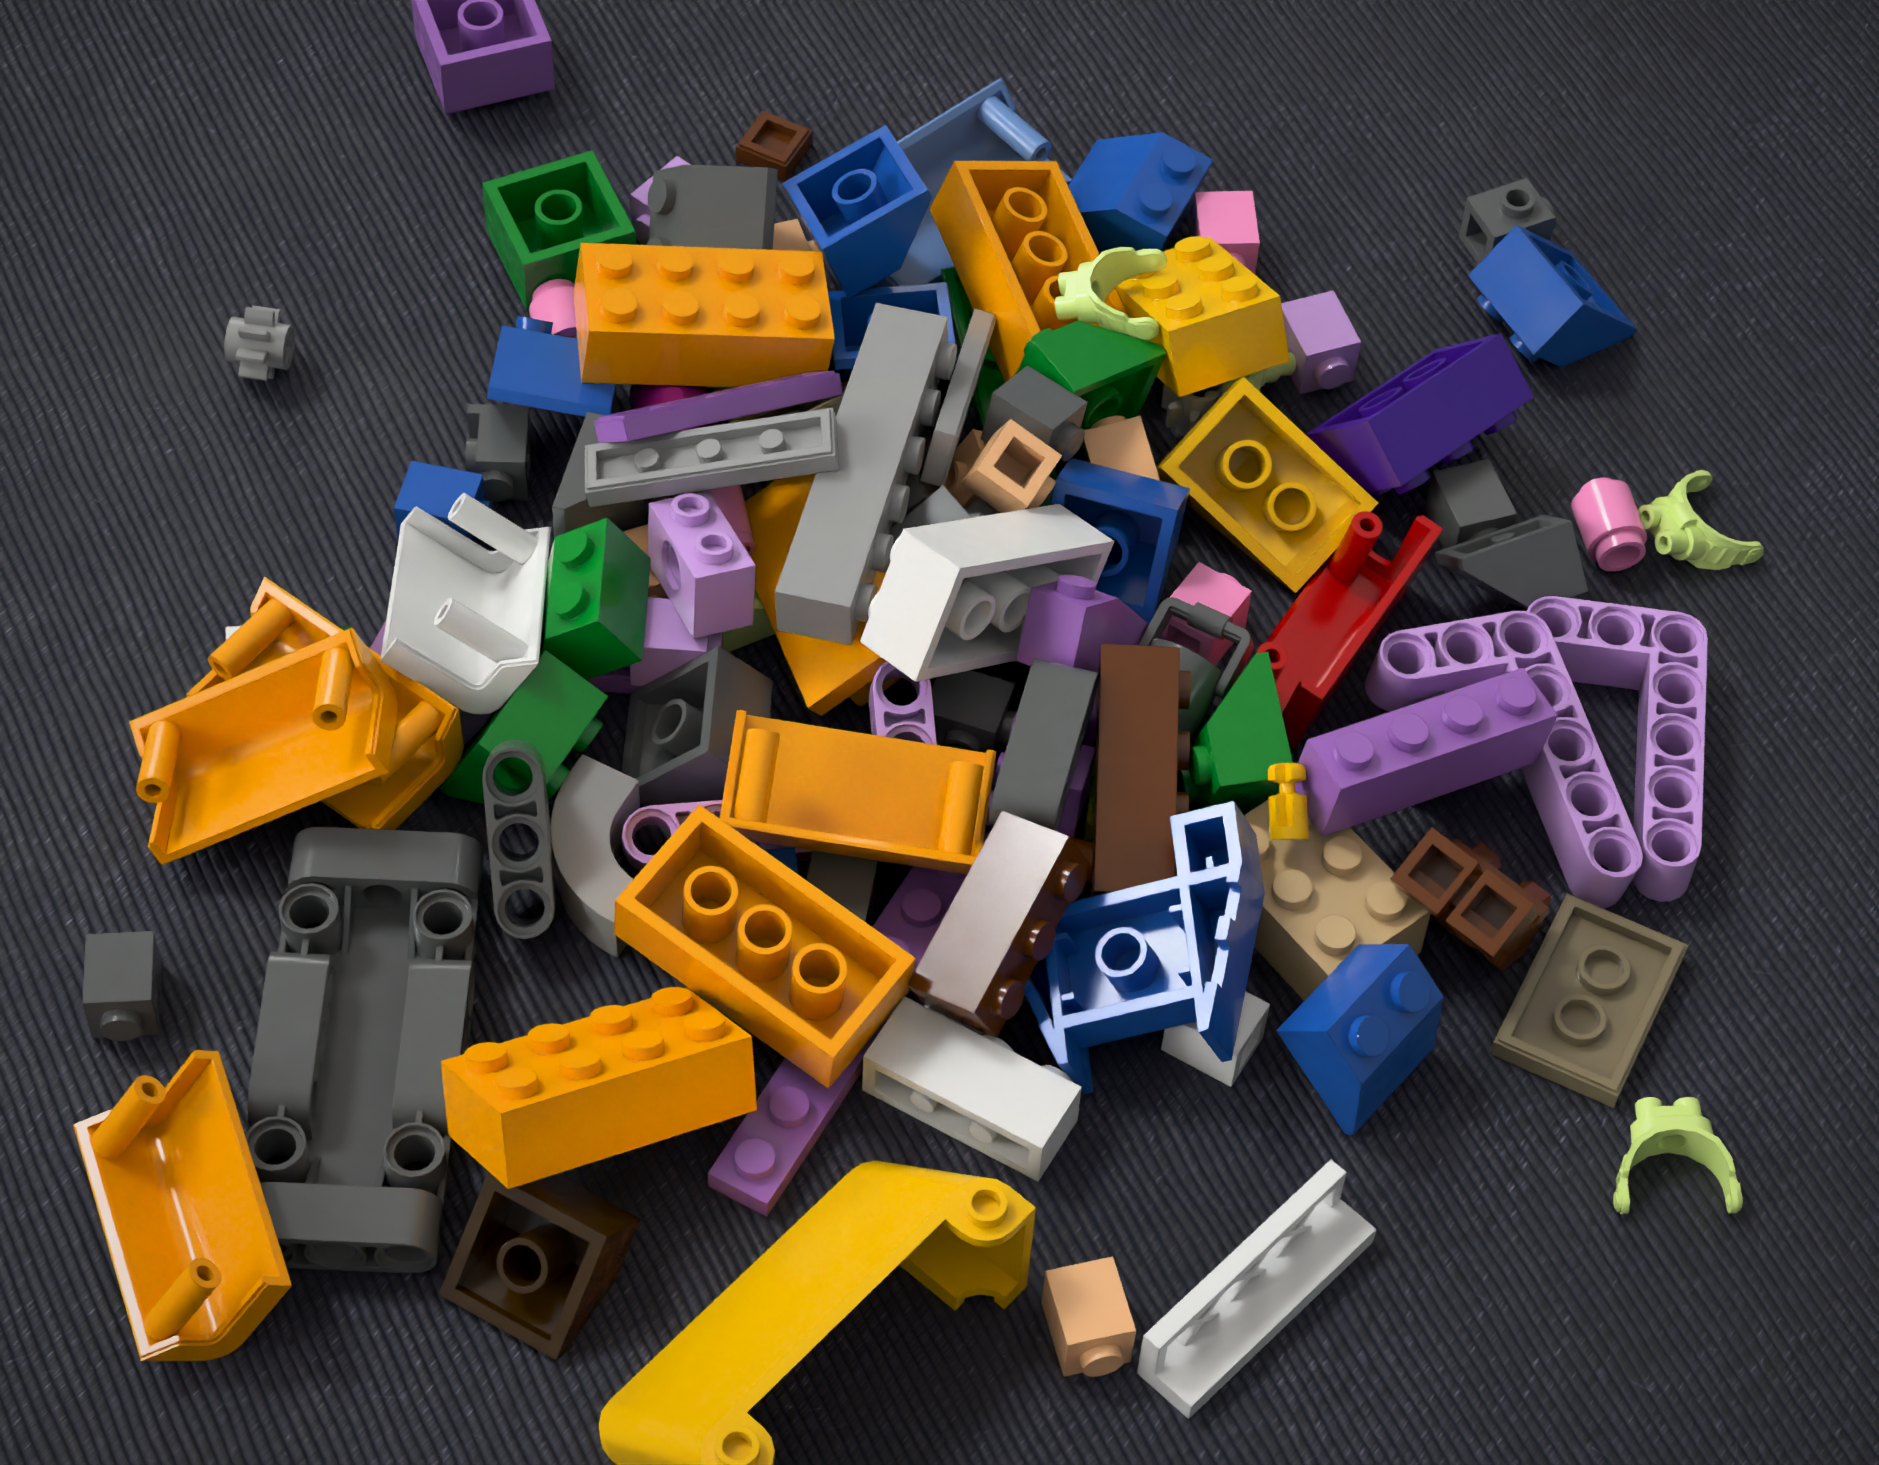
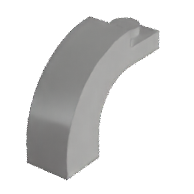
(584, 841)

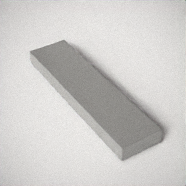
(958, 398)
(712, 457)

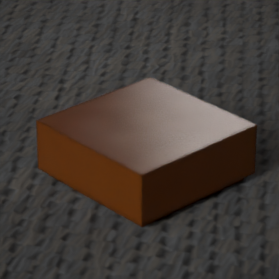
(774, 144)

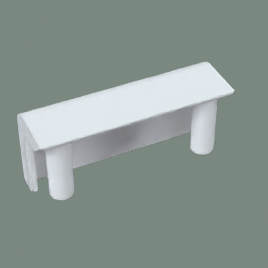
(467, 614)

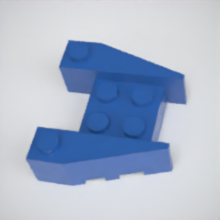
(1157, 949)

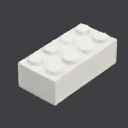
(965, 585)

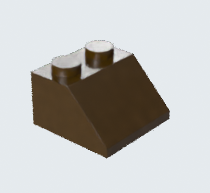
(538, 1259)

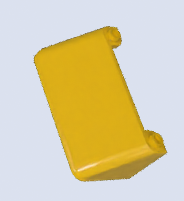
(941, 1226)

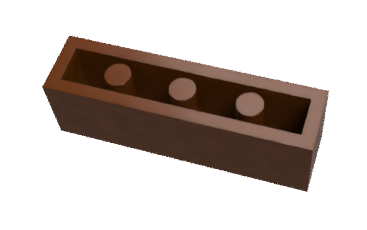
(1137, 765)

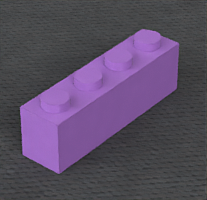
(1424, 750)

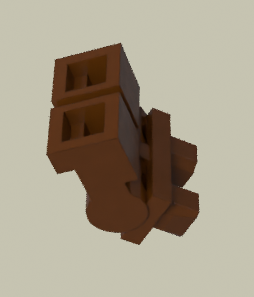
(1473, 896)

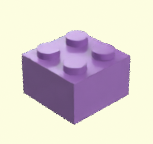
(483, 50)

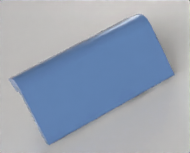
(973, 130)

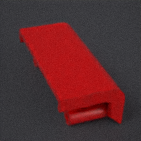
(1340, 616)

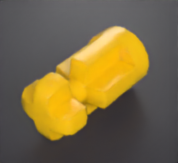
(1287, 809)

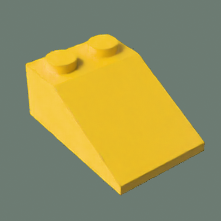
(1265, 485)

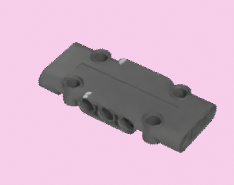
(358, 1043)

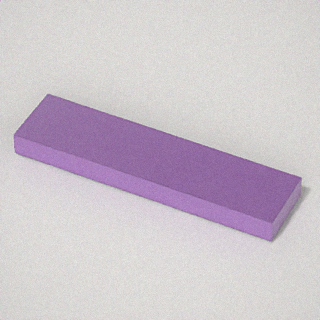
(717, 406)

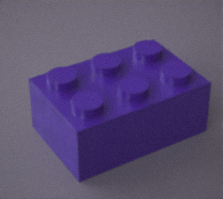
(1425, 415)

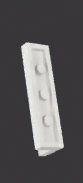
(1254, 1293)

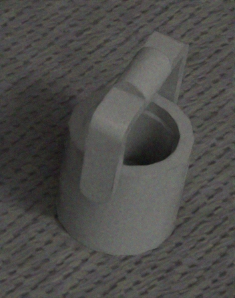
(1206, 678)

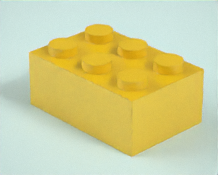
(1210, 316)

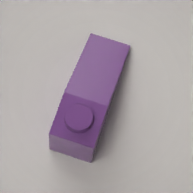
(1071, 621)

